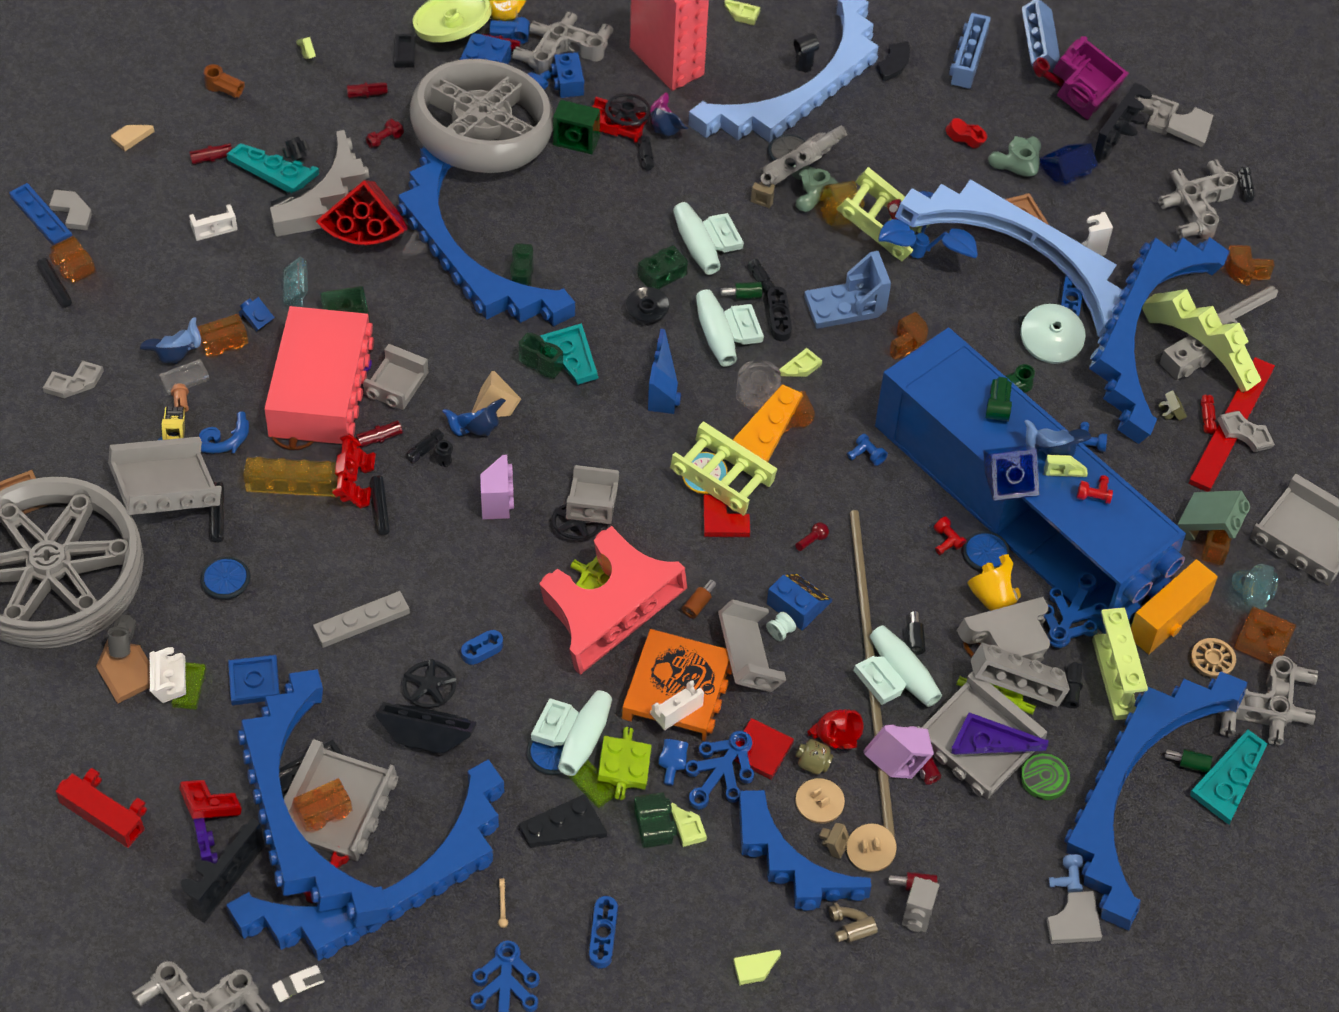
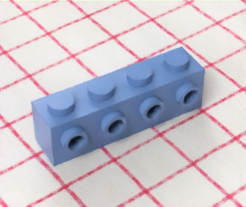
(1041, 33)
(970, 50)

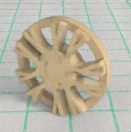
(1213, 657)

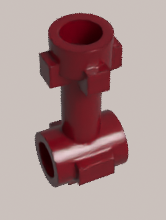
(391, 128)

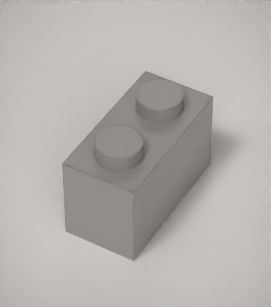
(920, 904)

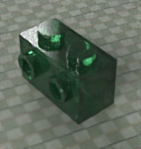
(662, 268)

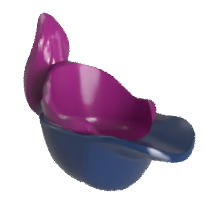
(663, 119)

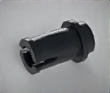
(444, 450)

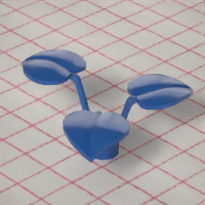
(899, 233)

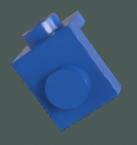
(256, 313)

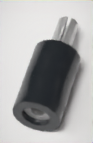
(916, 635)

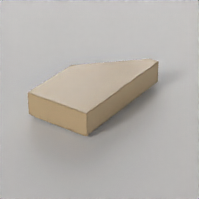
(131, 135)

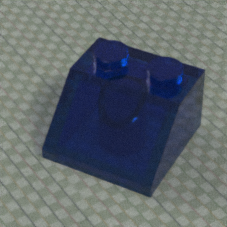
(1069, 162)
(1012, 472)

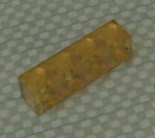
(290, 476)

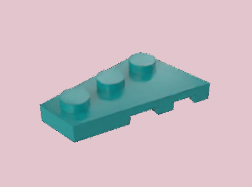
(576, 352)

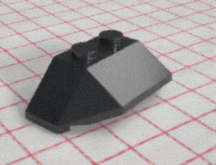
(424, 727)

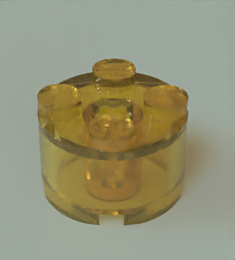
(833, 196)

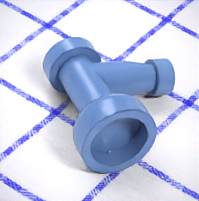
(1073, 863)

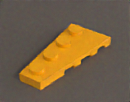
(769, 423)

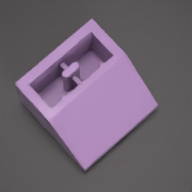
(497, 490)
(900, 750)

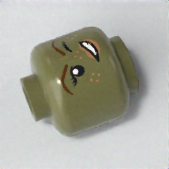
(814, 756)

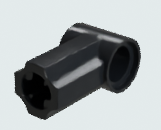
(805, 49)

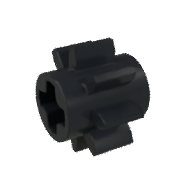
(295, 148)

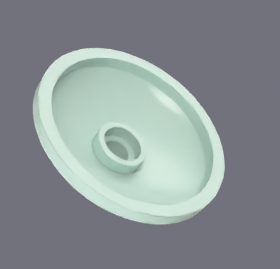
(1048, 343)

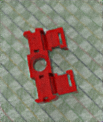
(615, 129)
(352, 458)

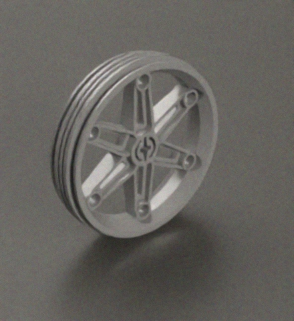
(51, 561)

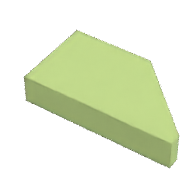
(688, 826)

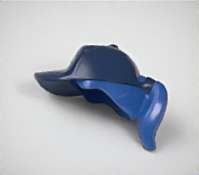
(476, 423)

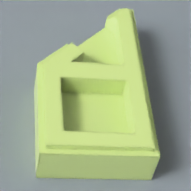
(742, 12)
(307, 48)
(801, 365)
(1064, 466)
(755, 967)

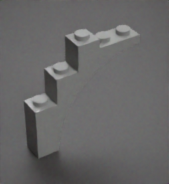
(303, 212)

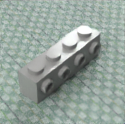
(1189, 354)
(1019, 674)

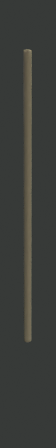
(869, 652)

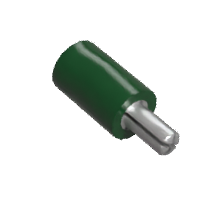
(744, 290)
(1192, 760)

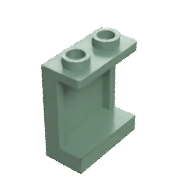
(1214, 512)

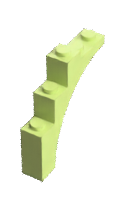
(1203, 323)

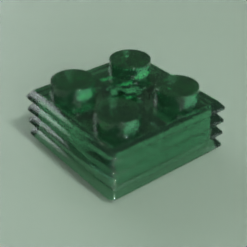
(345, 300)

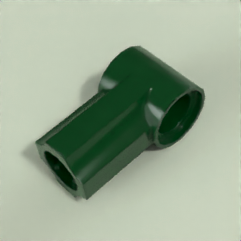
(1023, 371)
(999, 402)

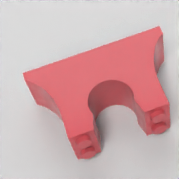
(609, 614)

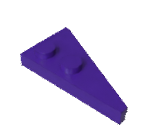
(988, 736)
(205, 840)

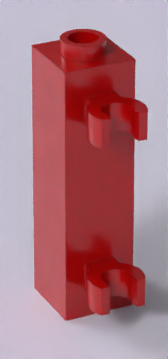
(100, 810)

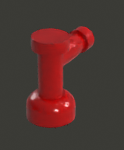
(1101, 493)
(954, 539)

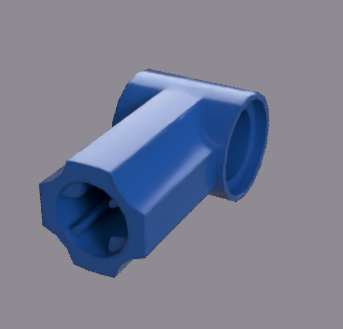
(514, 30)

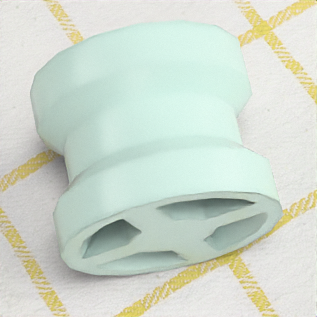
(781, 626)

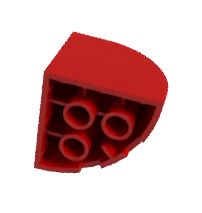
(364, 217)

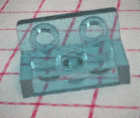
(295, 282)

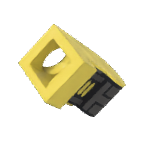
(173, 422)

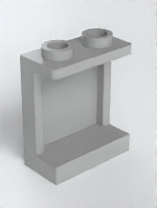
(397, 377)
(592, 494)

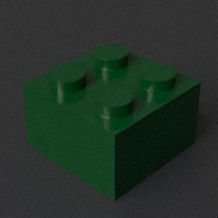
(576, 127)

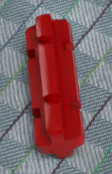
(1208, 414)

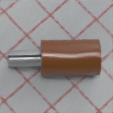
(698, 600)

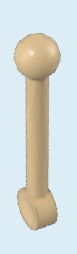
(503, 922)

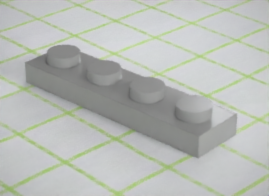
(361, 619)

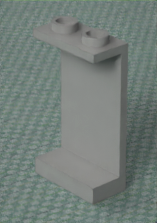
(746, 648)

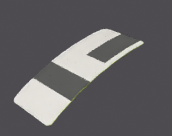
(297, 982)

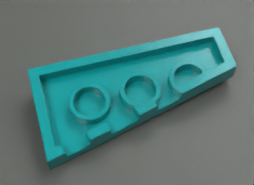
(272, 168)
(1228, 779)

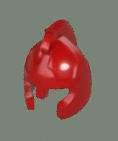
(839, 729)

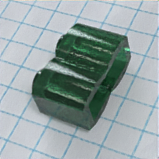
(522, 264)
(540, 355)
(653, 819)

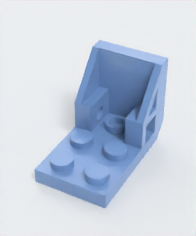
(860, 299)

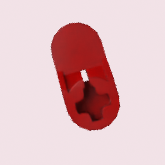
(962, 132)

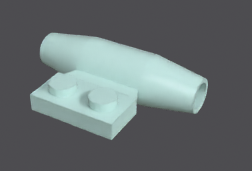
(707, 236)
(724, 328)
(896, 670)
(575, 730)

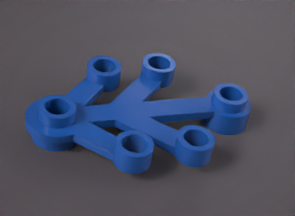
(1072, 613)
(721, 767)
(505, 981)

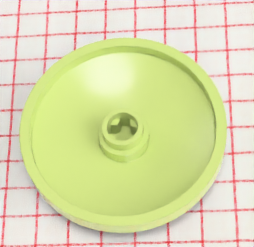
(450, 19)

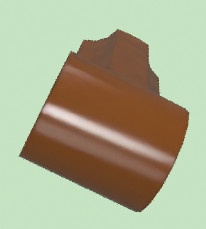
(219, 81)

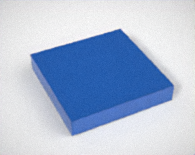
(253, 679)

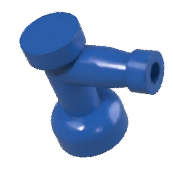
(1099, 441)
(877, 456)

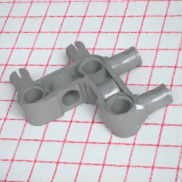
(562, 38)
(803, 155)
(1195, 198)
(1262, 707)
(183, 998)

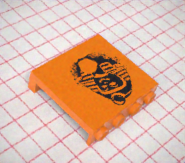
(665, 670)

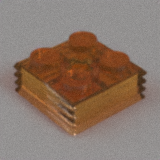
(1261, 624)

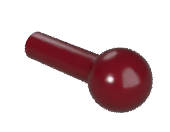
(818, 532)

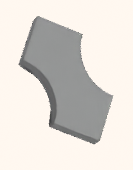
(1254, 435)

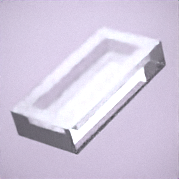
(188, 374)

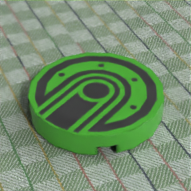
(1045, 776)

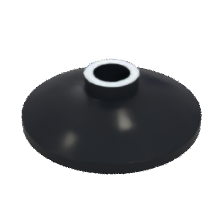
(647, 304)

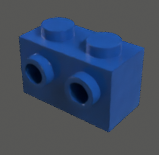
(568, 74)

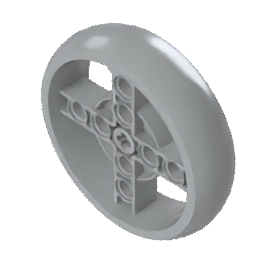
(481, 115)

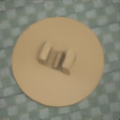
(820, 800)
(871, 847)

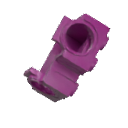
(1087, 77)

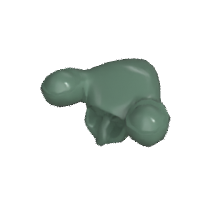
(1022, 157)
(812, 182)

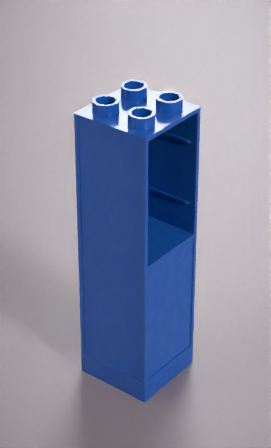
(937, 416)

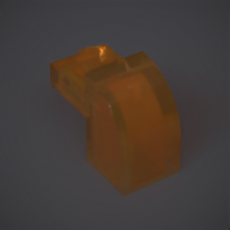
(1244, 268)
(912, 335)

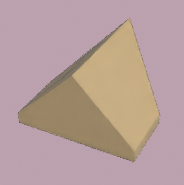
(495, 389)

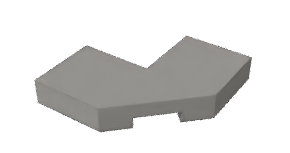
(68, 201)
(66, 386)

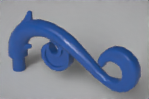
(212, 433)

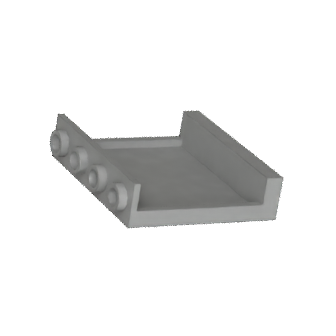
(162, 475)
(1303, 529)
(983, 770)
(366, 787)

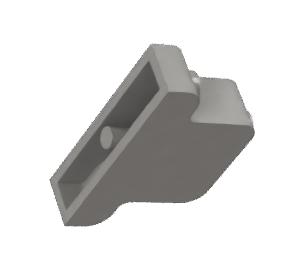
(1010, 628)

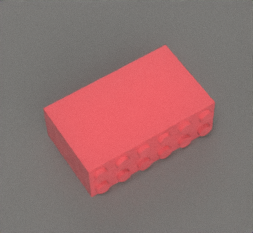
(670, 38)
(319, 375)

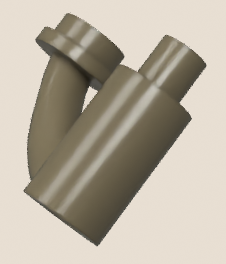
(856, 930)

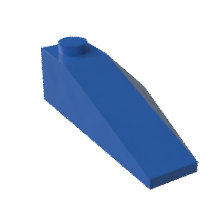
(663, 380)

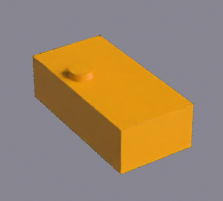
(1173, 606)

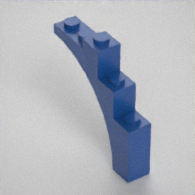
(785, 864)

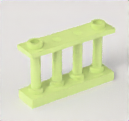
(884, 193)
(734, 453)
(1119, 662)

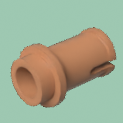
(180, 394)

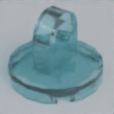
(1259, 585)

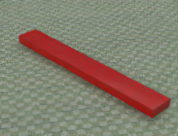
(1220, 446)

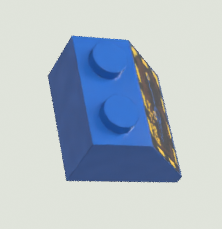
(797, 599)

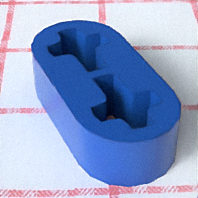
(482, 647)

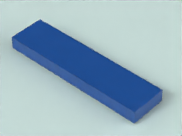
(40, 214)

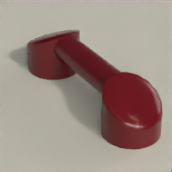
(1041, 69)

